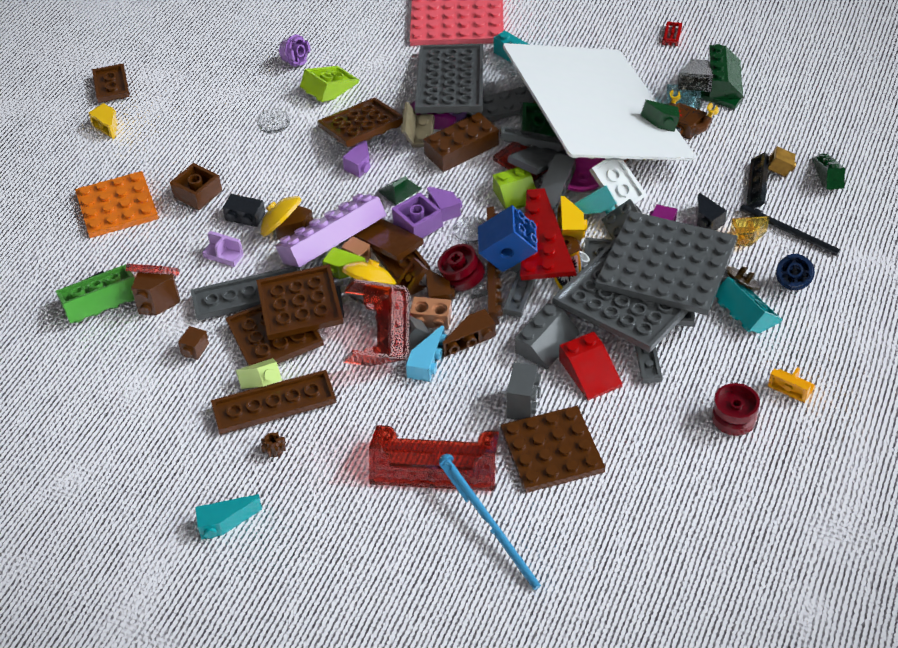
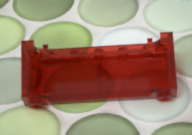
(416, 461)

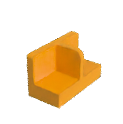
(791, 384)

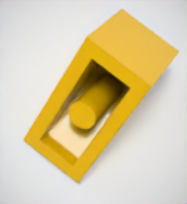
(104, 119)

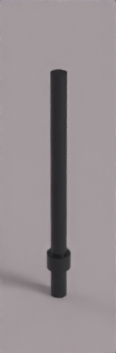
(791, 230)

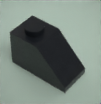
(709, 213)

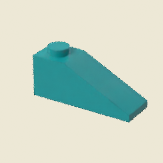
(597, 202)
(223, 516)

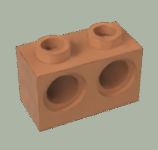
(432, 311)

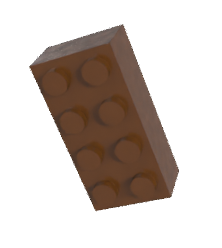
(461, 142)

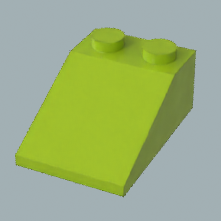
(327, 82)

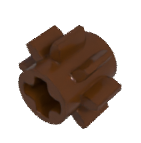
(273, 444)

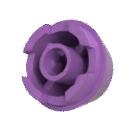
(294, 50)

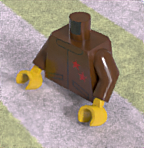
(691, 119)

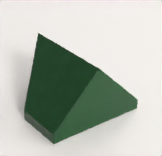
(399, 190)

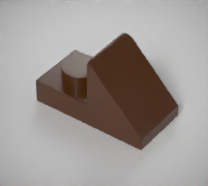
(412, 277)

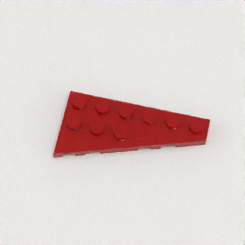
(552, 255)

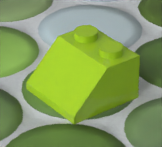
(512, 187)

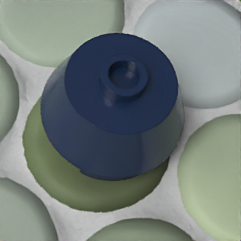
(795, 272)

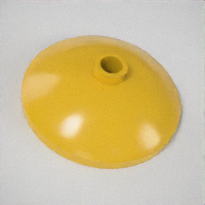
(278, 213)
(368, 271)

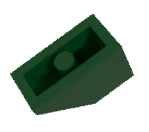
(661, 115)

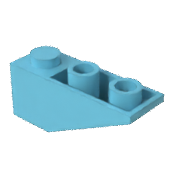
(424, 357)

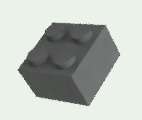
(523, 391)

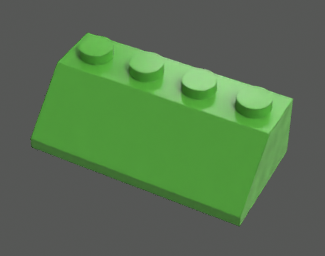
(96, 294)

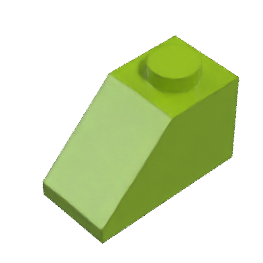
(337, 259)

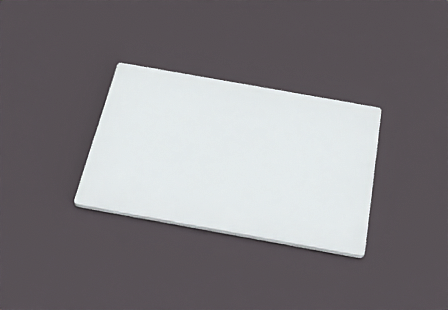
(594, 103)

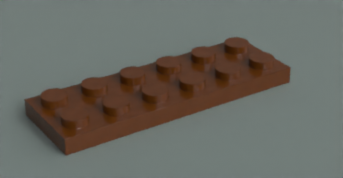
(273, 401)

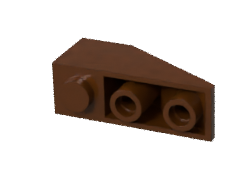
(471, 331)

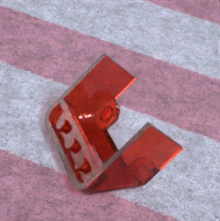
(393, 322)

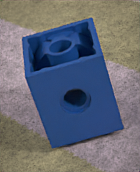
(507, 238)

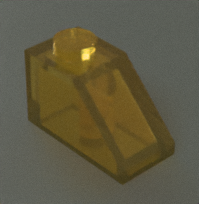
(748, 229)

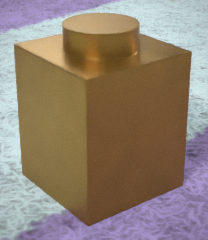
(782, 161)

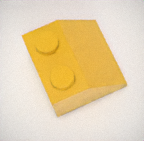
(571, 219)

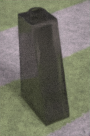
(696, 76)

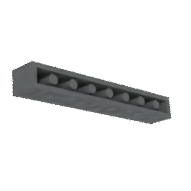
(556, 183)

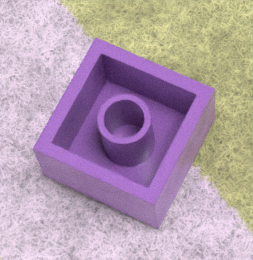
(418, 215)

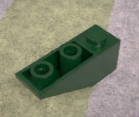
(829, 171)

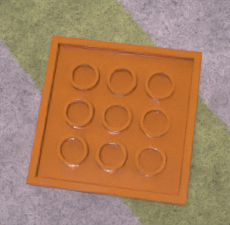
(116, 204)

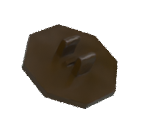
(743, 278)

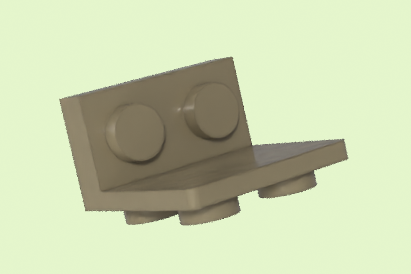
(416, 126)

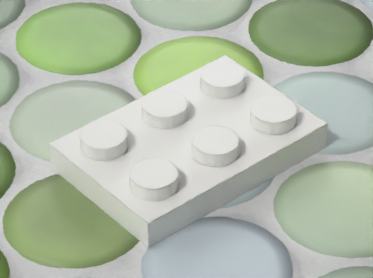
(619, 180)

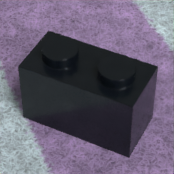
(244, 210)

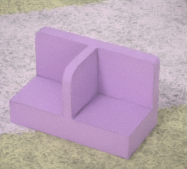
(223, 249)

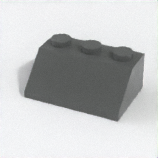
(543, 335)

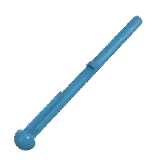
(468, 494)

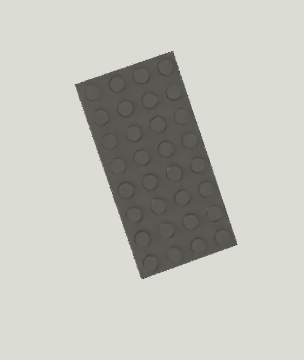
(450, 79)

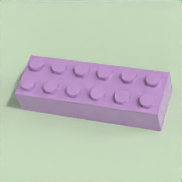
(330, 230)

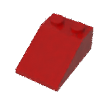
(589, 365)

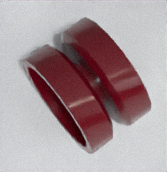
(461, 267)
(735, 409)

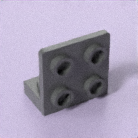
(616, 218)

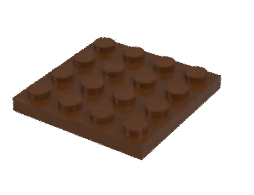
(361, 122)
(299, 302)
(251, 337)
(552, 449)

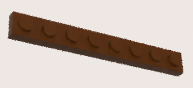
(494, 283)

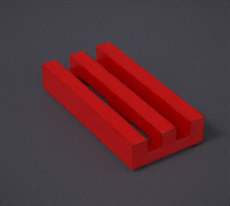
(670, 40)

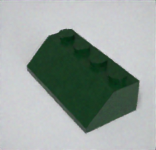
(726, 73)

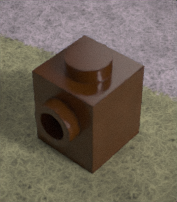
(193, 342)

